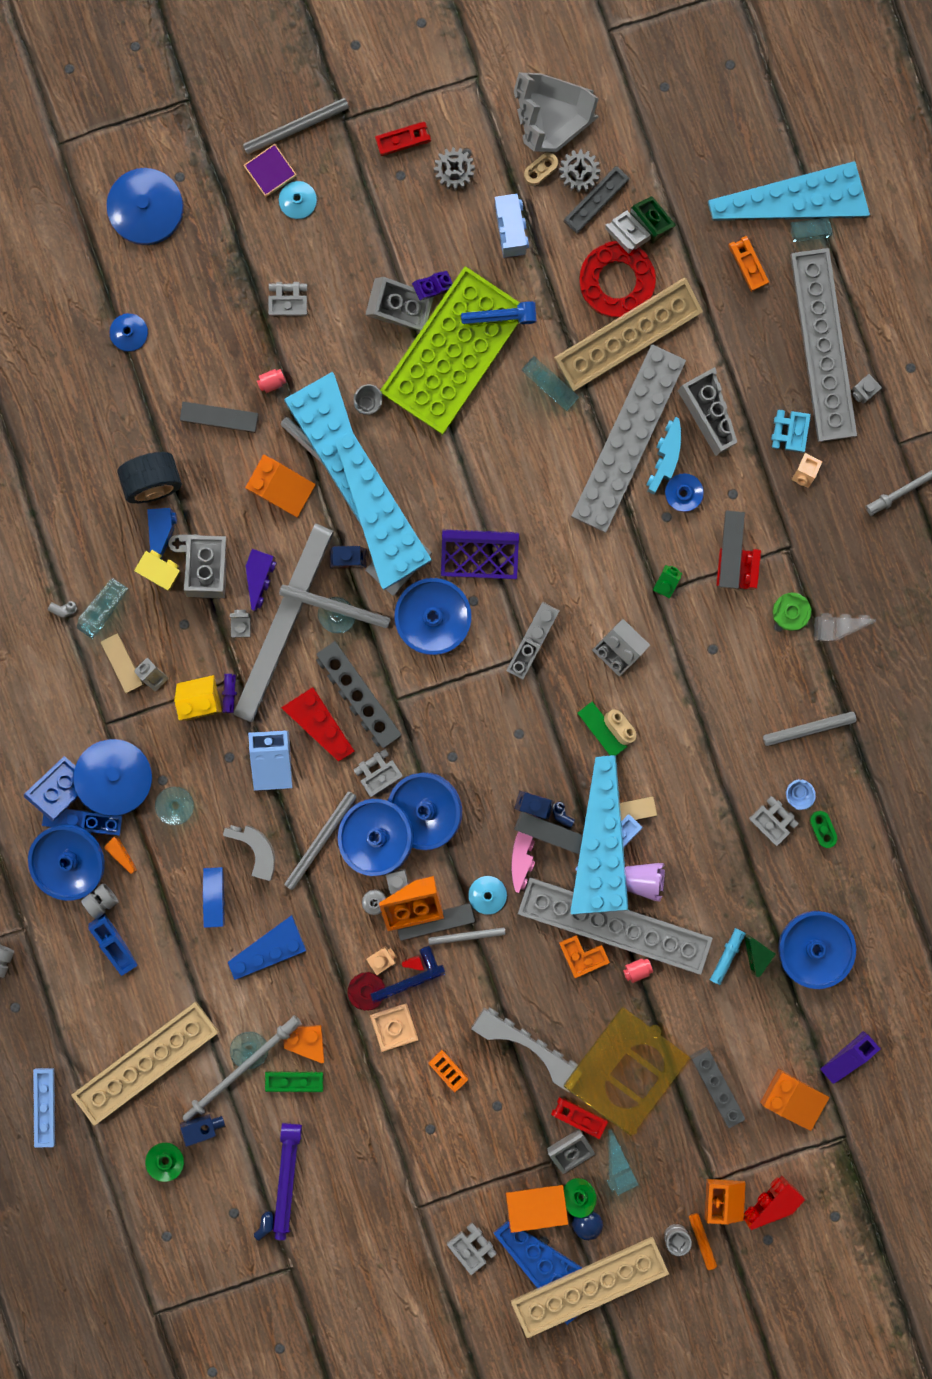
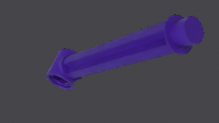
(290, 1139)

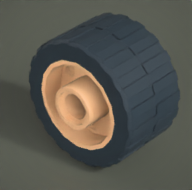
(149, 477)

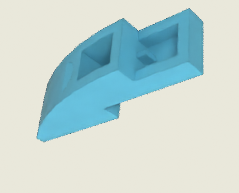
(669, 449)

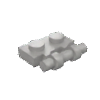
(287, 305)
(380, 778)
(769, 825)
(467, 1253)

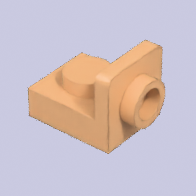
(807, 470)
(382, 960)

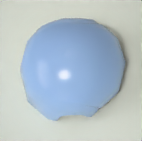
(800, 794)

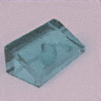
(811, 229)

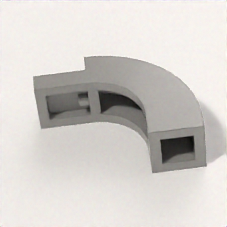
(262, 848)

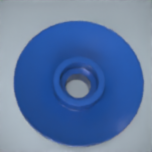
(135, 338)
(690, 485)

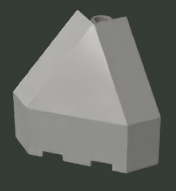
(552, 110)

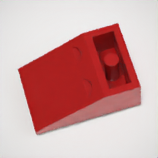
(774, 1204)

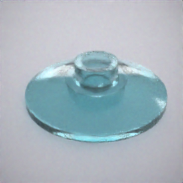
(341, 625)
(164, 805)
(240, 1054)

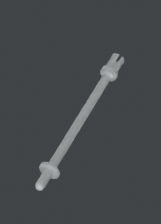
(886, 500)
(283, 1032)

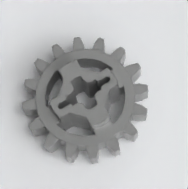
(458, 161)
(572, 171)

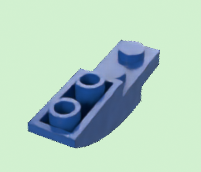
(87, 820)

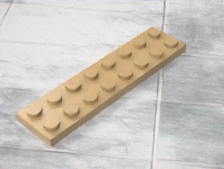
(628, 334)
(145, 1063)
(589, 1287)

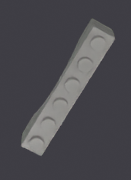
(493, 1027)

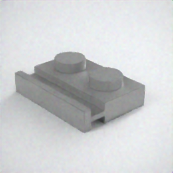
(627, 231)

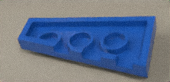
(271, 948)

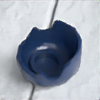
(588, 1227)

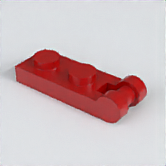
(402, 138)
(580, 1118)

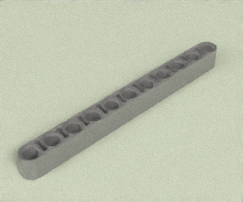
(282, 624)

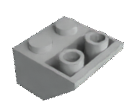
(621, 647)

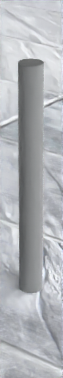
(466, 936)

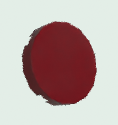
(360, 989)

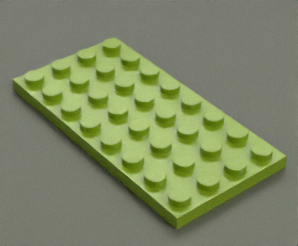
(449, 355)

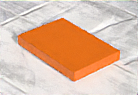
(536, 1208)

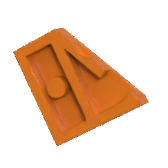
(307, 1042)

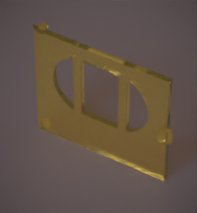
(595, 1068)

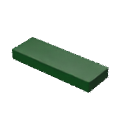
(595, 722)
(293, 1081)

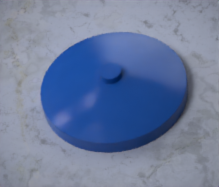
(145, 206)
(432, 616)
(112, 777)
(431, 808)
(375, 837)
(66, 862)
(817, 949)

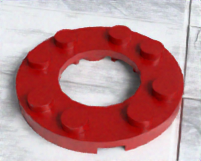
(607, 254)

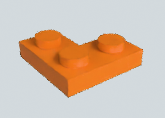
(580, 961)

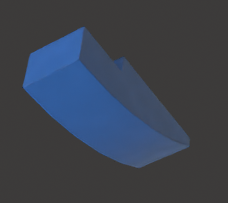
(213, 897)
(112, 944)

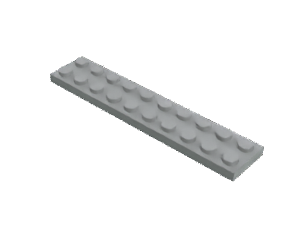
(823, 345)
(628, 438)
(617, 928)

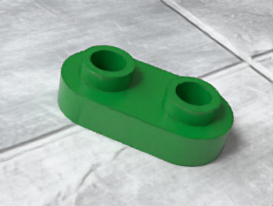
(823, 828)

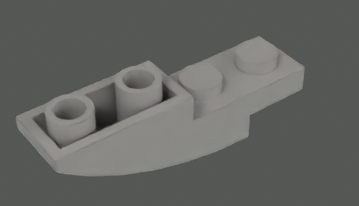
(532, 640)

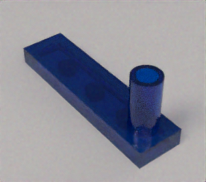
(433, 971)

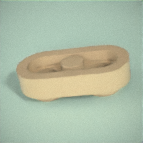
(538, 167)
(620, 727)

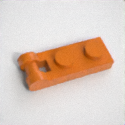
(749, 264)

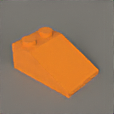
(280, 486)
(412, 905)
(794, 1100)

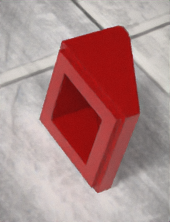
(413, 963)

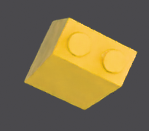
(197, 698)

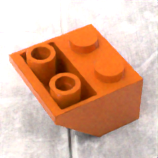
(724, 1201)

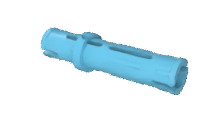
(729, 953)

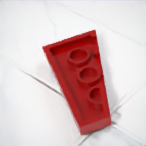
(318, 722)

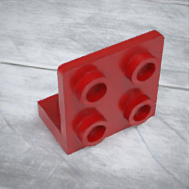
(748, 569)

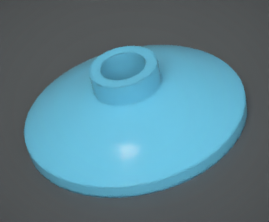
(301, 208)
(480, 887)

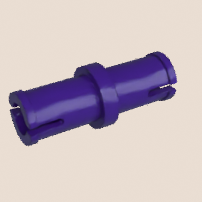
(229, 693)

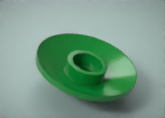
(160, 1170)
(573, 1197)

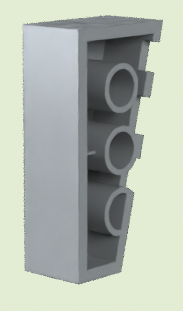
(709, 410)

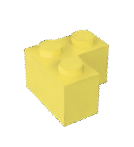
(158, 570)

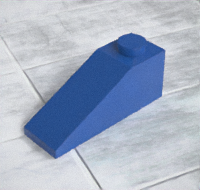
(161, 528)

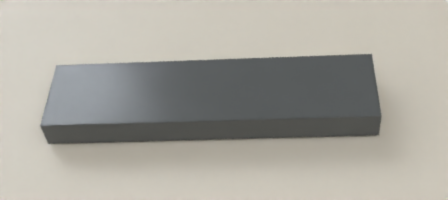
(596, 199)
(219, 417)
(731, 549)
(549, 832)
(453, 917)

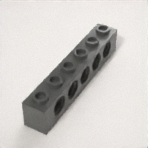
(324, 660)

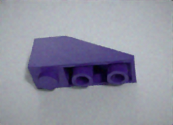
(258, 571)
(850, 1057)

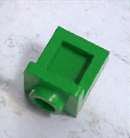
(667, 581)

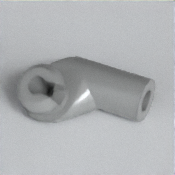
(63, 611)

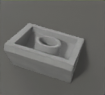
(570, 1151)

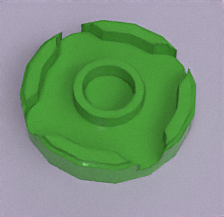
(791, 611)

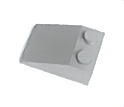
(397, 304)
(205, 566)

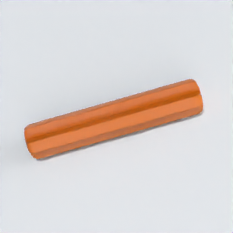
(702, 1241)

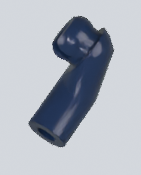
(560, 815)
(265, 1226)

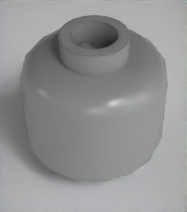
(368, 897)

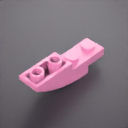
(521, 861)

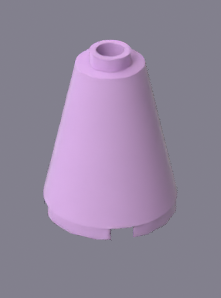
(646, 880)

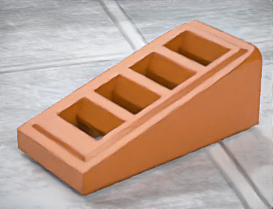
(118, 852)
(454, 1087)

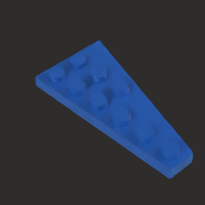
(535, 1257)

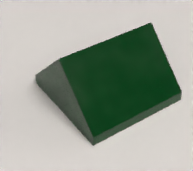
(652, 218)
(758, 955)

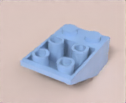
(270, 760)

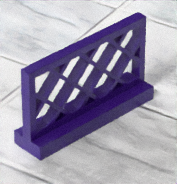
(475, 537)

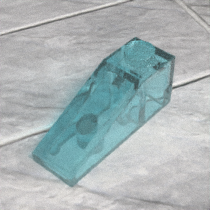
(550, 383)
(101, 608)
(619, 1171)

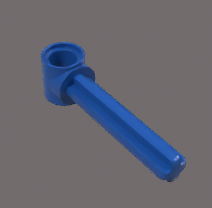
(524, 313)

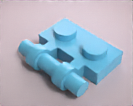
(797, 431)

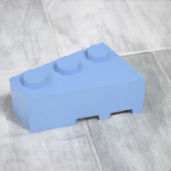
(511, 225)

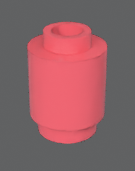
(271, 380)
(638, 970)

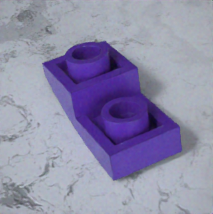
(433, 285)

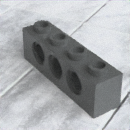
(717, 1087)

